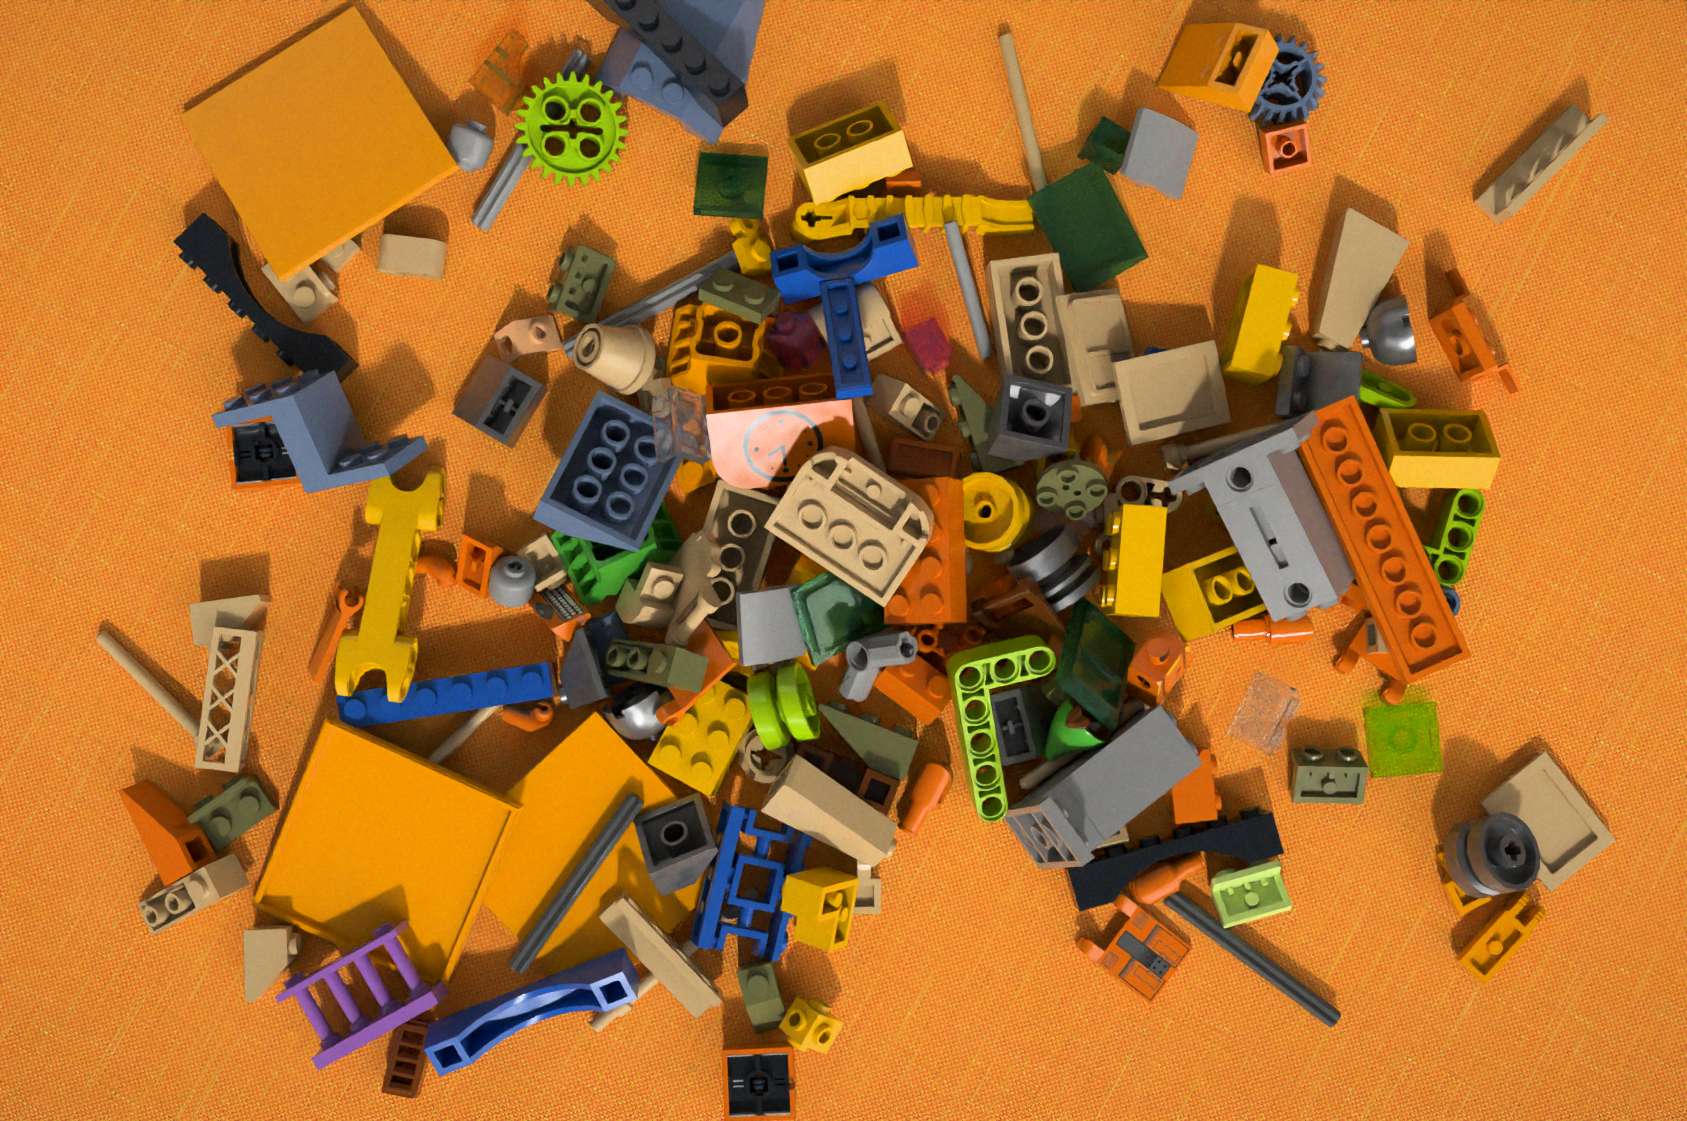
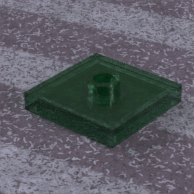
(731, 185)

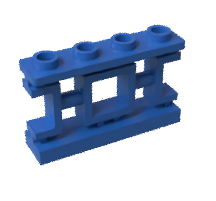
(723, 879)

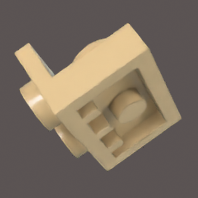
(306, 291)

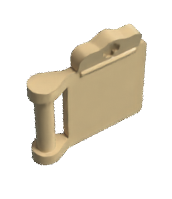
(699, 563)

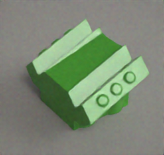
(603, 569)

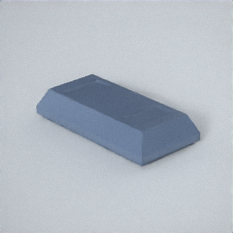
(603, 630)

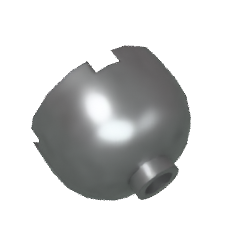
(1390, 332)
(636, 711)

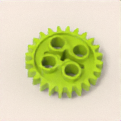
(571, 161)

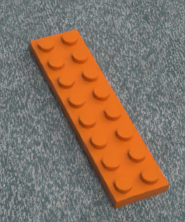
(1381, 543)

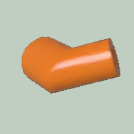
(438, 568)
(531, 719)

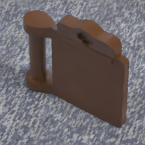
(1033, 619)

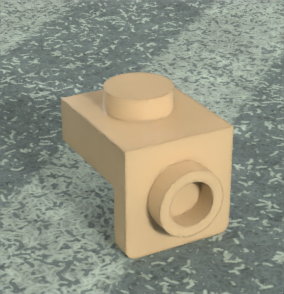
(546, 561)

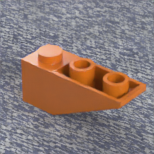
(167, 834)

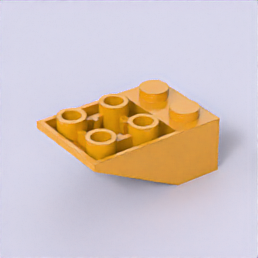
(1221, 63)

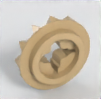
(752, 764)

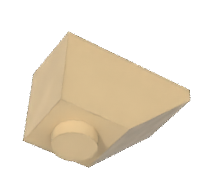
(230, 612)
(268, 955)

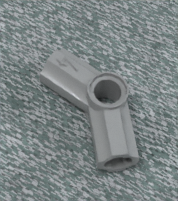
(868, 655)

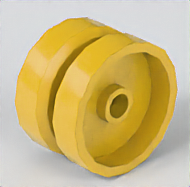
(996, 512)

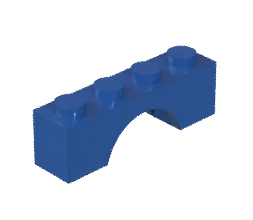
(882, 252)

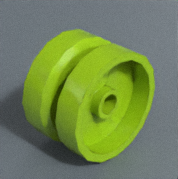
(783, 706)

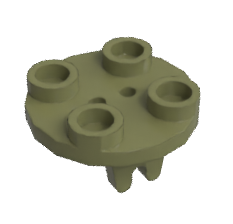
(1071, 487)

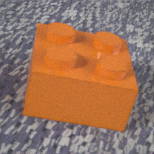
(1285, 147)

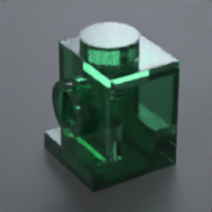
(1107, 144)

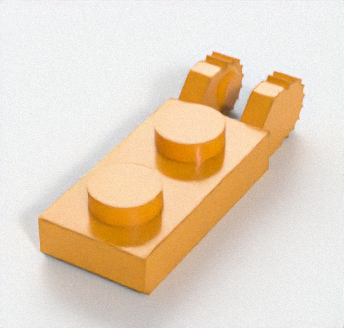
(1500, 938)

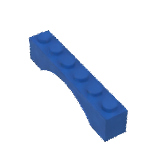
(451, 695)
(590, 986)

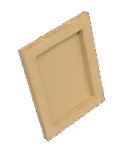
(1095, 338)
(1171, 392)
(1556, 815)

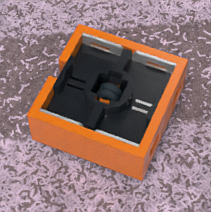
(257, 463)
(758, 1081)

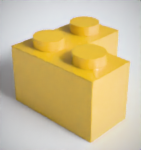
(821, 905)

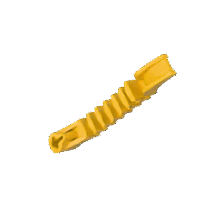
(841, 216)

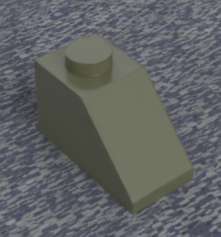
(762, 994)

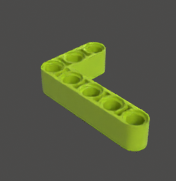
(1465, 525)
(981, 719)

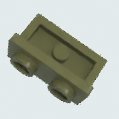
(740, 295)

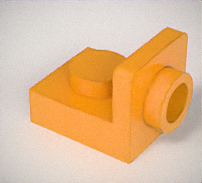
(696, 476)

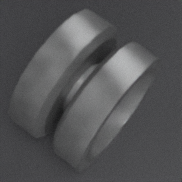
(1492, 855)

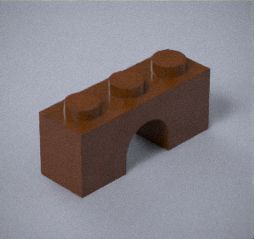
(867, 784)

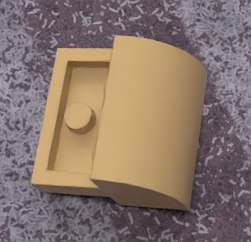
(877, 325)

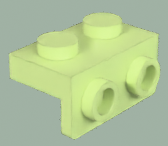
(1249, 893)

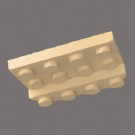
(854, 521)

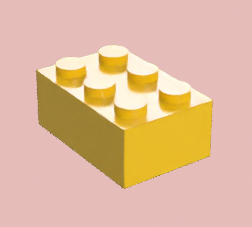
(849, 152)
(1259, 325)
(1437, 447)
(1134, 561)
(1210, 594)
(705, 739)

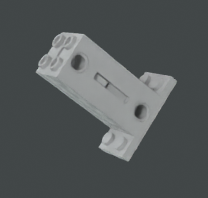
(1275, 518)
(1102, 790)

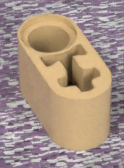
(411, 256)
(1155, 487)

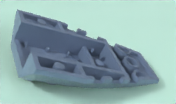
(721, 26)

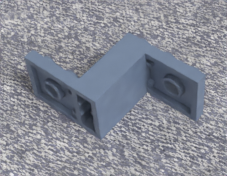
(320, 431)

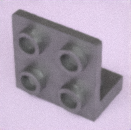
(1316, 380)

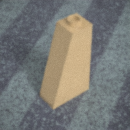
(1355, 275)
(829, 812)

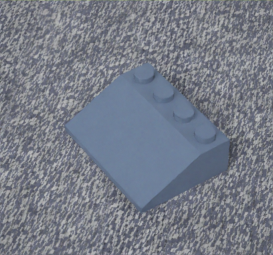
(608, 478)

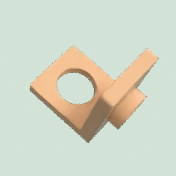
(528, 338)

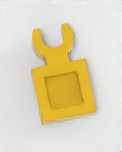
(750, 250)

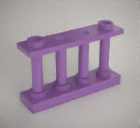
(391, 1011)

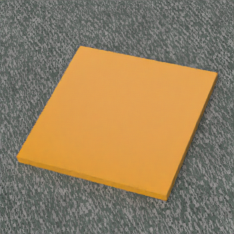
(319, 143)
(563, 812)
(385, 842)

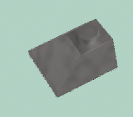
(1029, 419)
(583, 673)
(676, 843)

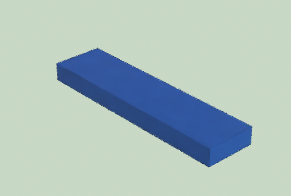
(845, 338)

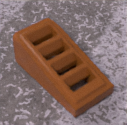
(401, 1088)

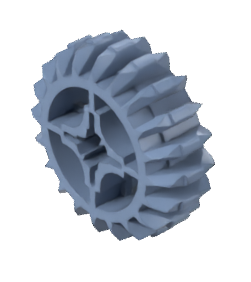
(1286, 92)

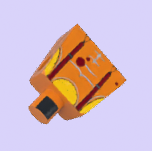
(1161, 664)

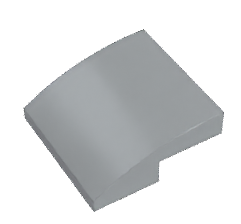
(1159, 153)
(768, 626)

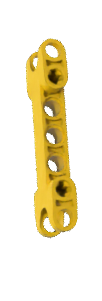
(380, 637)

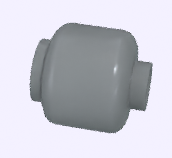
(469, 145)
(512, 581)

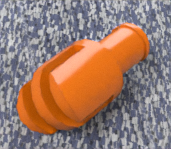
(1276, 632)
(926, 794)
(1164, 878)

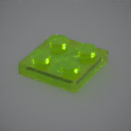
(1402, 739)

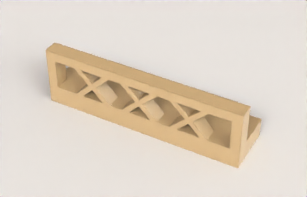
(1538, 163)
(243, 698)
(661, 955)

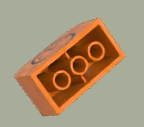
(774, 426)

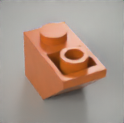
(1195, 795)

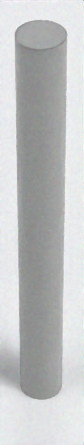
(968, 288)

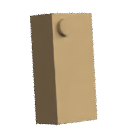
(1027, 318)
(738, 525)

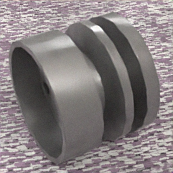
(1050, 563)

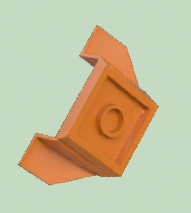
(1462, 341)

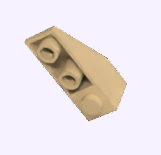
(193, 893)

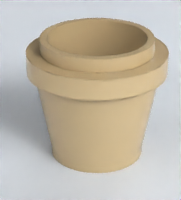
(616, 355)

